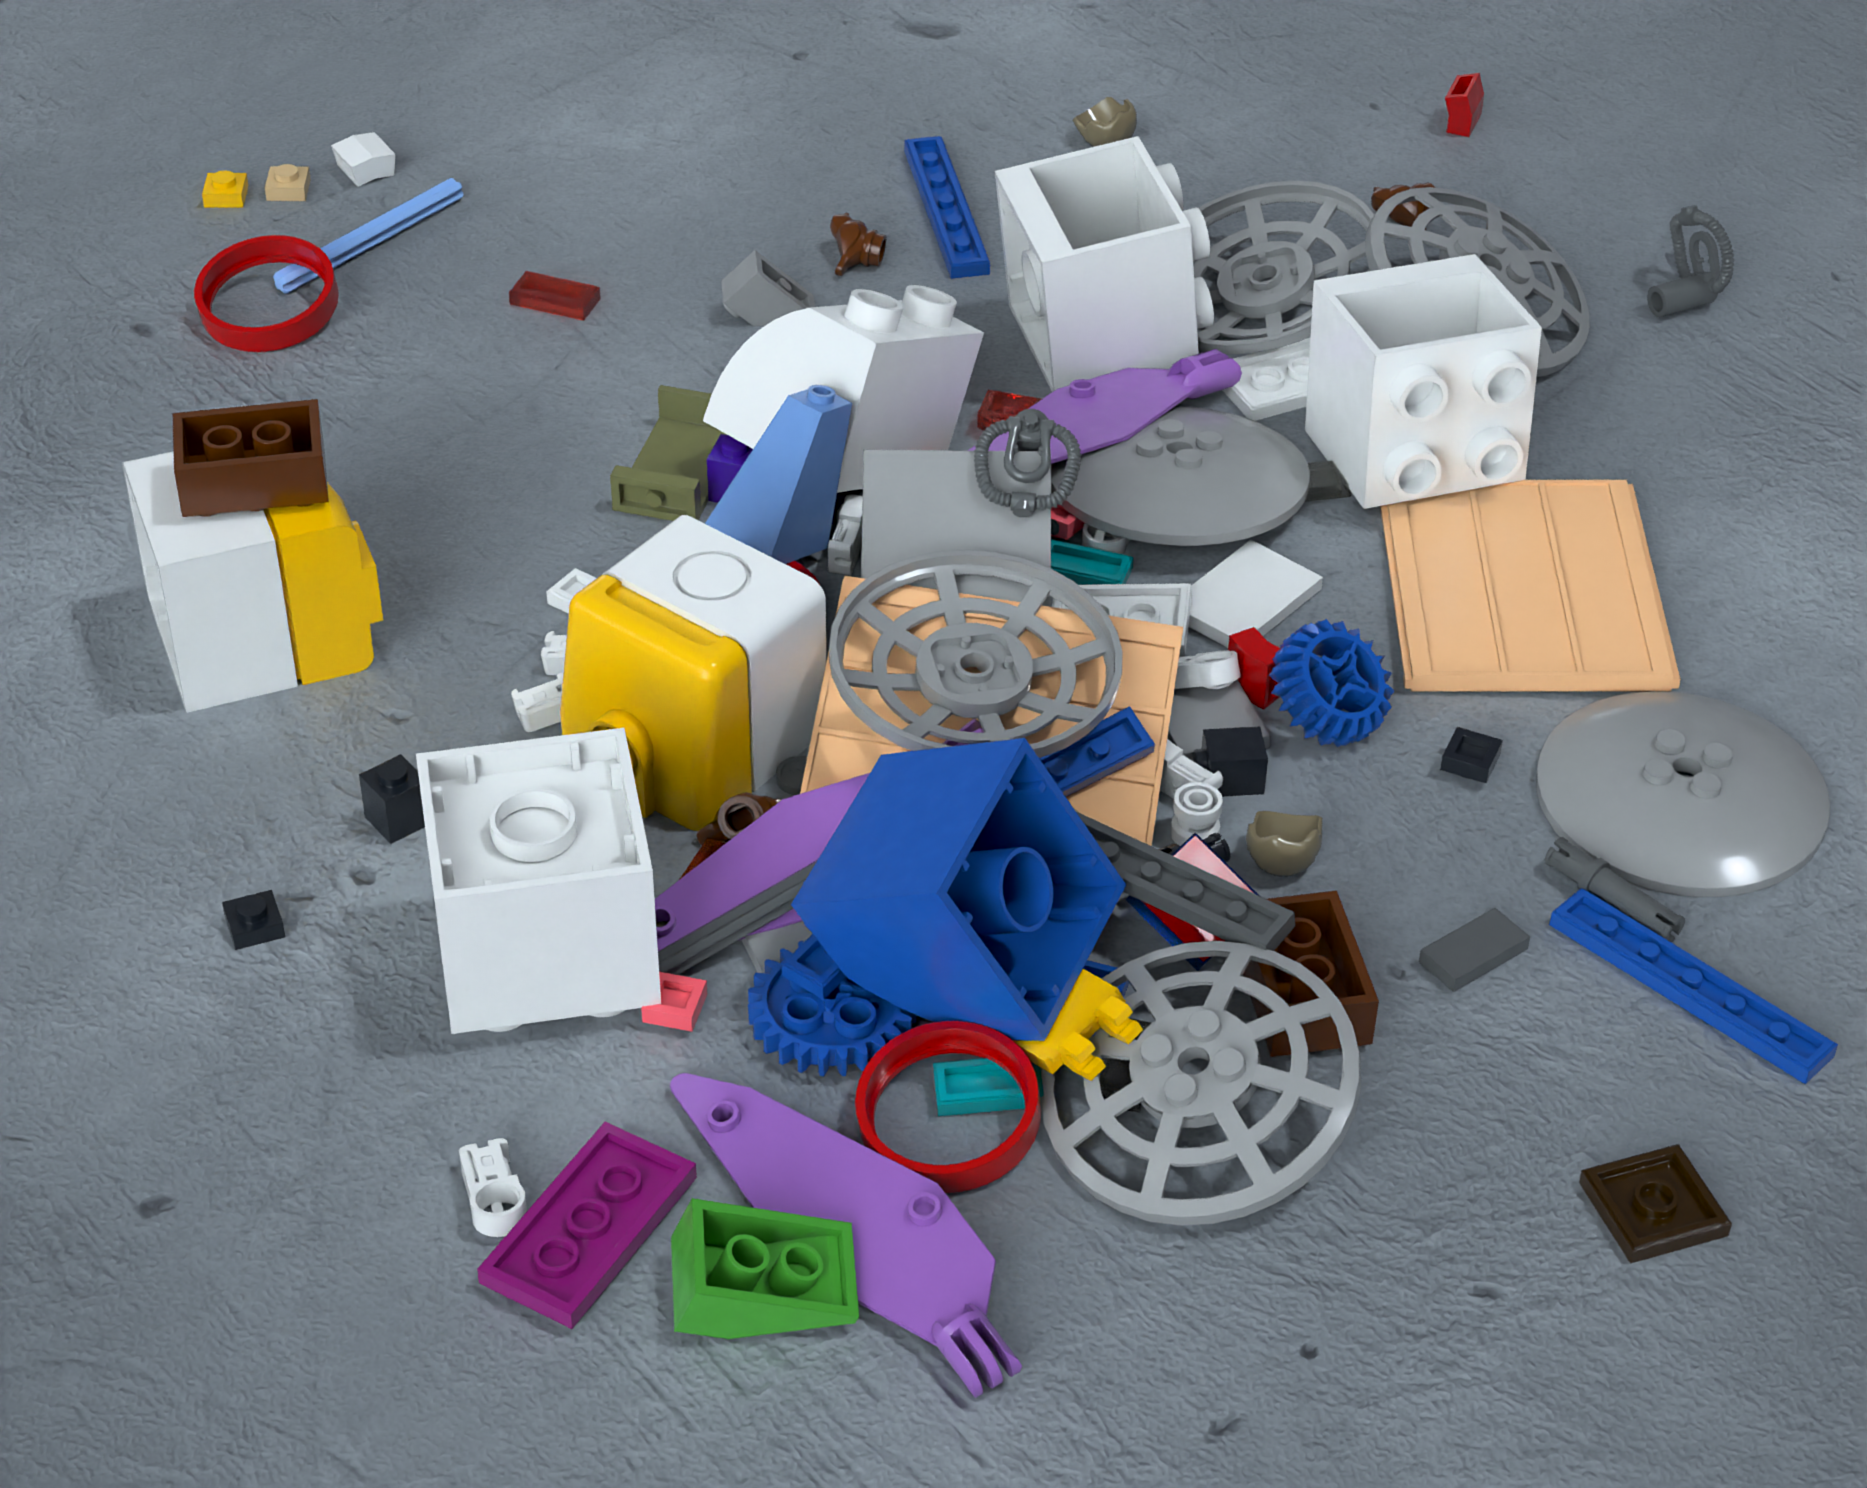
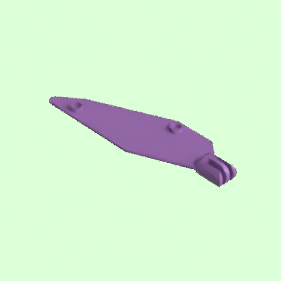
(1128, 400)
(760, 856)
(909, 1240)

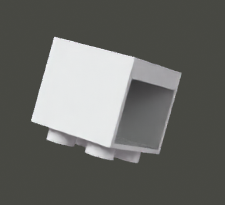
(1102, 261)
(1421, 380)
(540, 880)

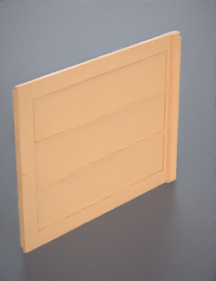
(1527, 590)
(1123, 800)

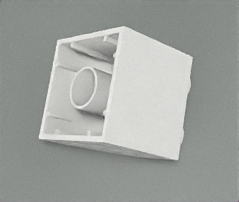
(890, 357)

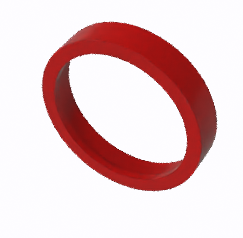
(258, 252)
(943, 1039)

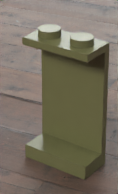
(672, 466)

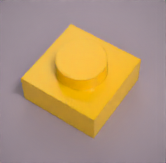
(225, 190)

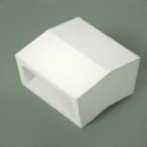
(364, 158)

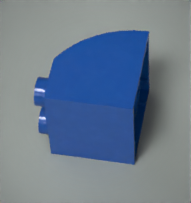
(963, 888)

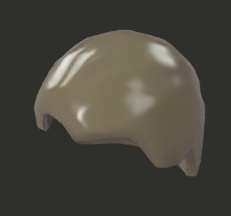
(1107, 122)
(1284, 842)

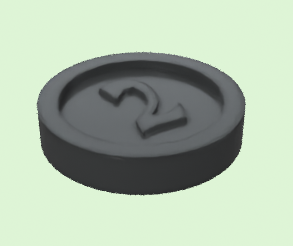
(790, 774)

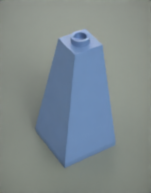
(790, 480)

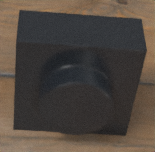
(1471, 755)
(253, 919)

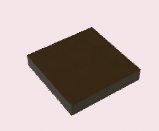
(1654, 1203)

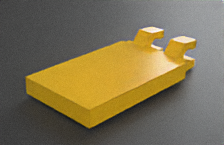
(1087, 1008)

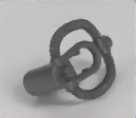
(1697, 287)
(1027, 432)

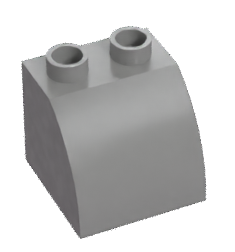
(933, 504)

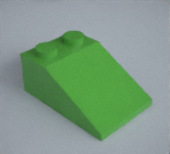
(760, 1271)

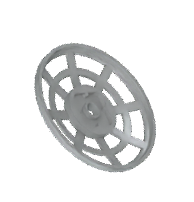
(1498, 254)
(1284, 261)
(994, 651)
(1212, 1094)

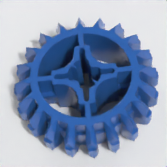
(1320, 687)

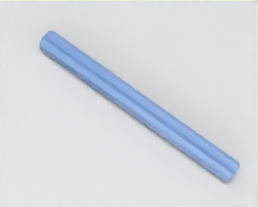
(374, 232)

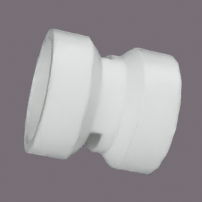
(1196, 811)

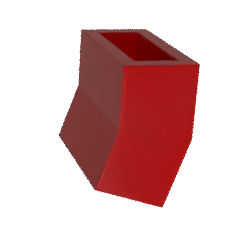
(1464, 104)
(1255, 665)

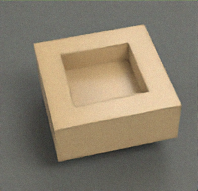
(287, 183)

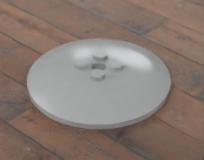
(1190, 480)
(1727, 831)

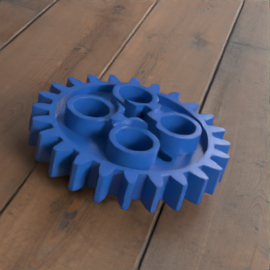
(818, 1031)

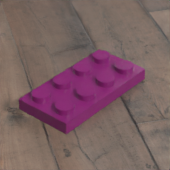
(587, 1224)

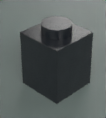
(1239, 758)
(392, 798)

